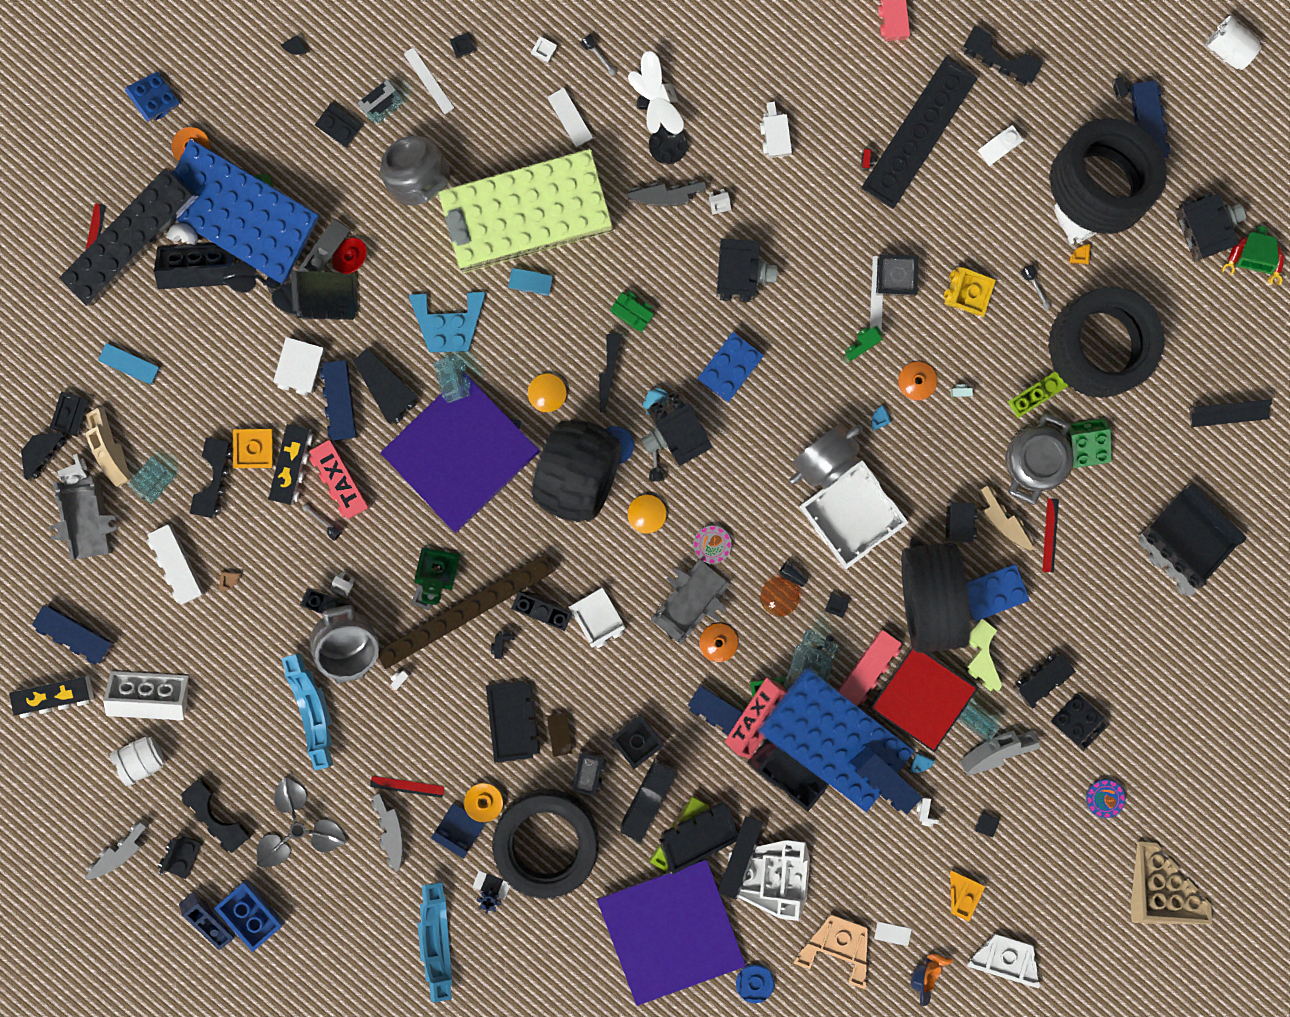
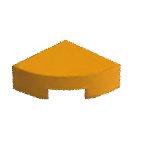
(1080, 255)

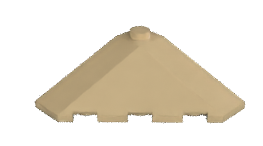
(1162, 893)

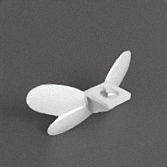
(651, 87)

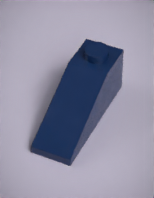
(205, 921)

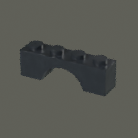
(979, 46)
(217, 454)
(230, 834)

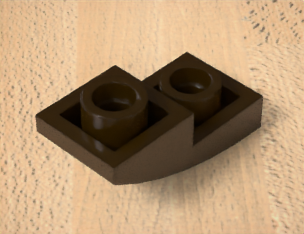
(559, 734)

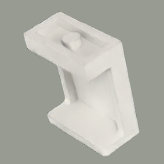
(298, 366)
(598, 618)

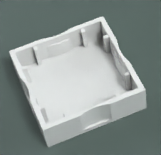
(853, 514)

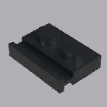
(338, 125)
(69, 414)

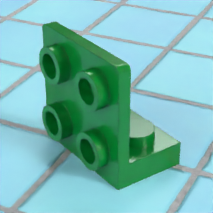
(1090, 442)

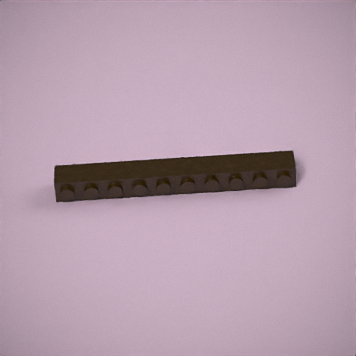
(465, 612)

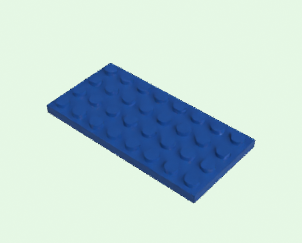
(244, 213)
(828, 734)

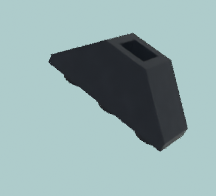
(39, 452)
(320, 601)
(542, 609)

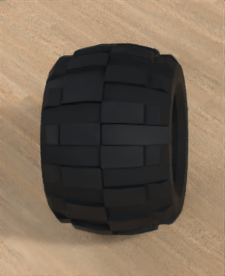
(576, 470)

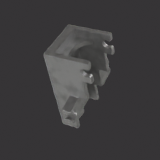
(83, 518)
(690, 601)

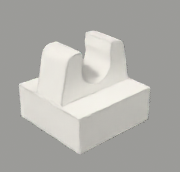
(720, 202)
(341, 586)

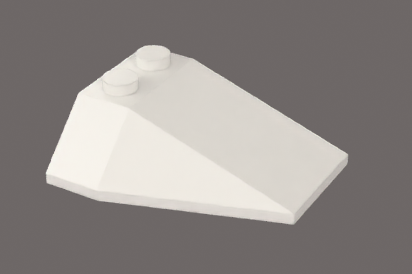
(778, 879)

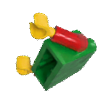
(1259, 254)

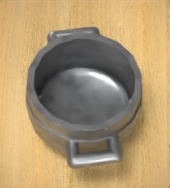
(414, 170)
(828, 457)
(1039, 458)
(344, 644)

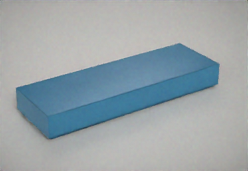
(128, 364)

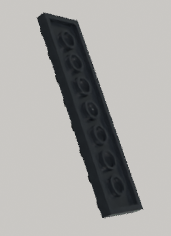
(919, 133)

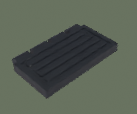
(324, 295)
(510, 721)
(699, 838)

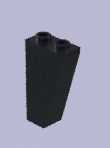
(386, 388)

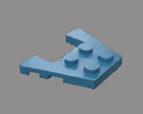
(448, 331)

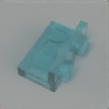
(151, 480)

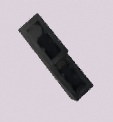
(605, 379)
(741, 857)

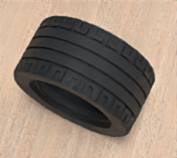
(1129, 149)
(1145, 336)
(936, 597)
(540, 884)

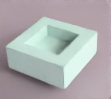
(961, 391)

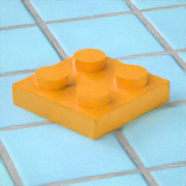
(252, 448)

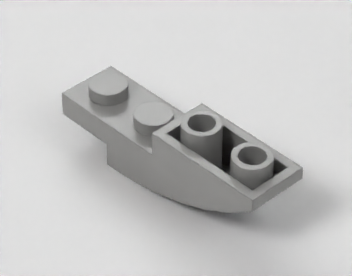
(1156, 559)
(1001, 747)
(393, 839)
(114, 857)

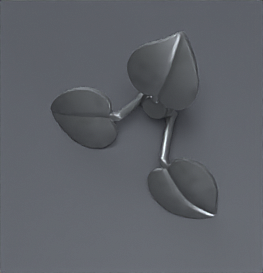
(325, 837)

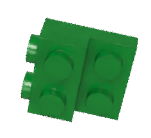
(866, 339)

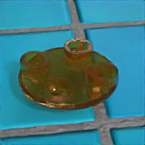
(779, 597)

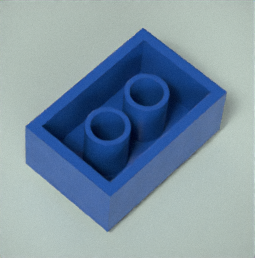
(730, 367)
(995, 592)
(249, 915)

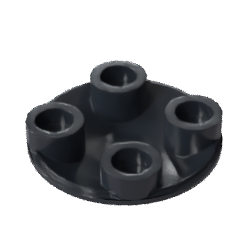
(667, 147)

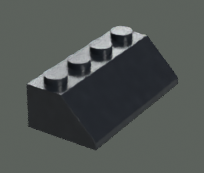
(191, 265)

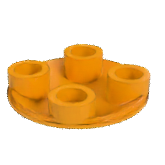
(547, 392)
(646, 514)

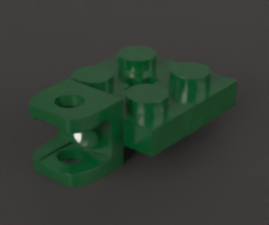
(435, 581)

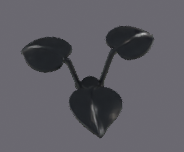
(242, 279)

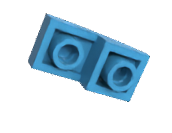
(530, 281)

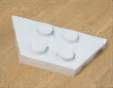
(1007, 959)

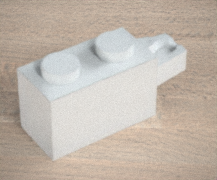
(776, 133)

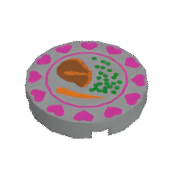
(712, 544)

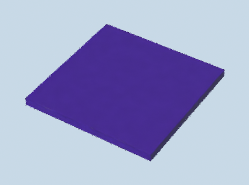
(460, 455)
(671, 932)

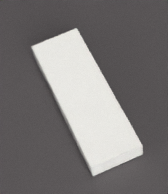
(570, 118)

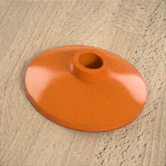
(182, 138)
(907, 380)
(716, 632)

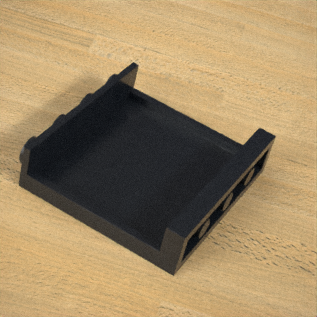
(1193, 535)

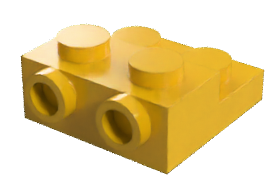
(969, 291)

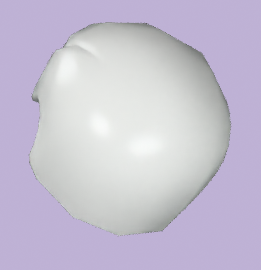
(182, 231)

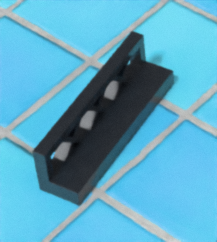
(1230, 413)

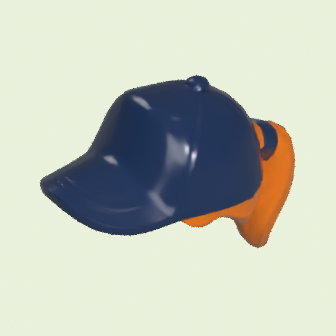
(926, 974)

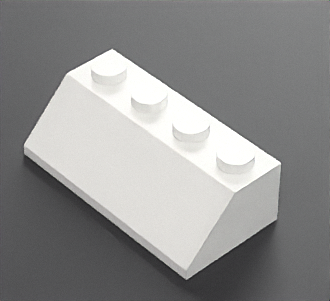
(146, 695)

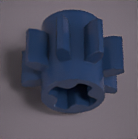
(488, 907)

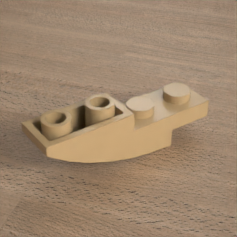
(108, 455)
(1009, 527)

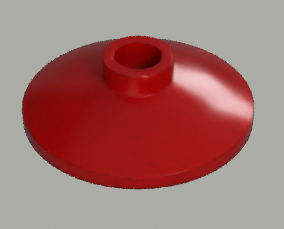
(350, 256)

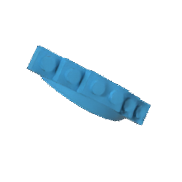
(312, 710)
(435, 942)

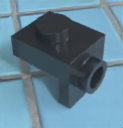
(497, 647)

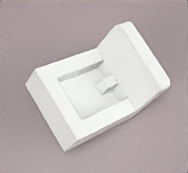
(73, 473)
(922, 808)

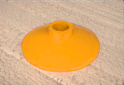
(481, 812)

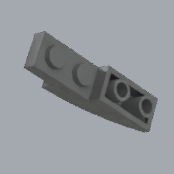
(658, 196)
(325, 247)

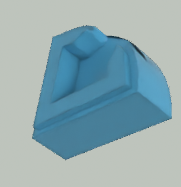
(880, 418)
(921, 763)

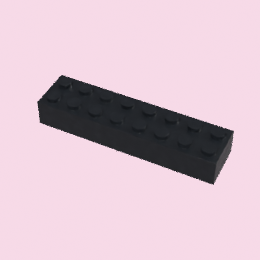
(129, 236)

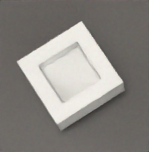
(543, 49)
(399, 678)

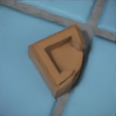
(228, 580)

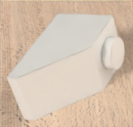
(1000, 145)

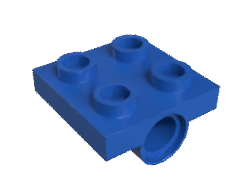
(152, 97)

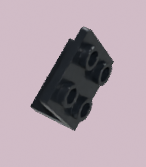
(1080, 722)
(180, 856)

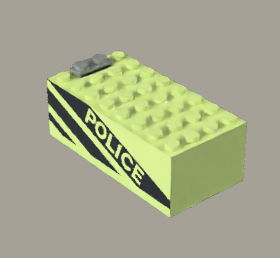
(525, 211)

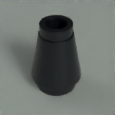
(793, 574)

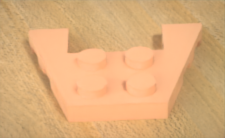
(842, 940)

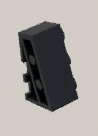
(1043, 679)

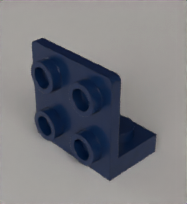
(457, 831)

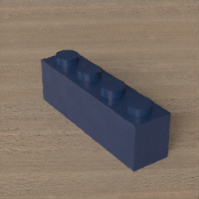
(1149, 112)
(339, 400)
(73, 634)
(714, 709)
(883, 777)

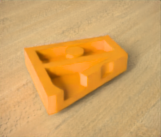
(964, 895)

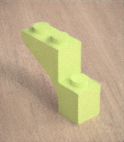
(981, 663)

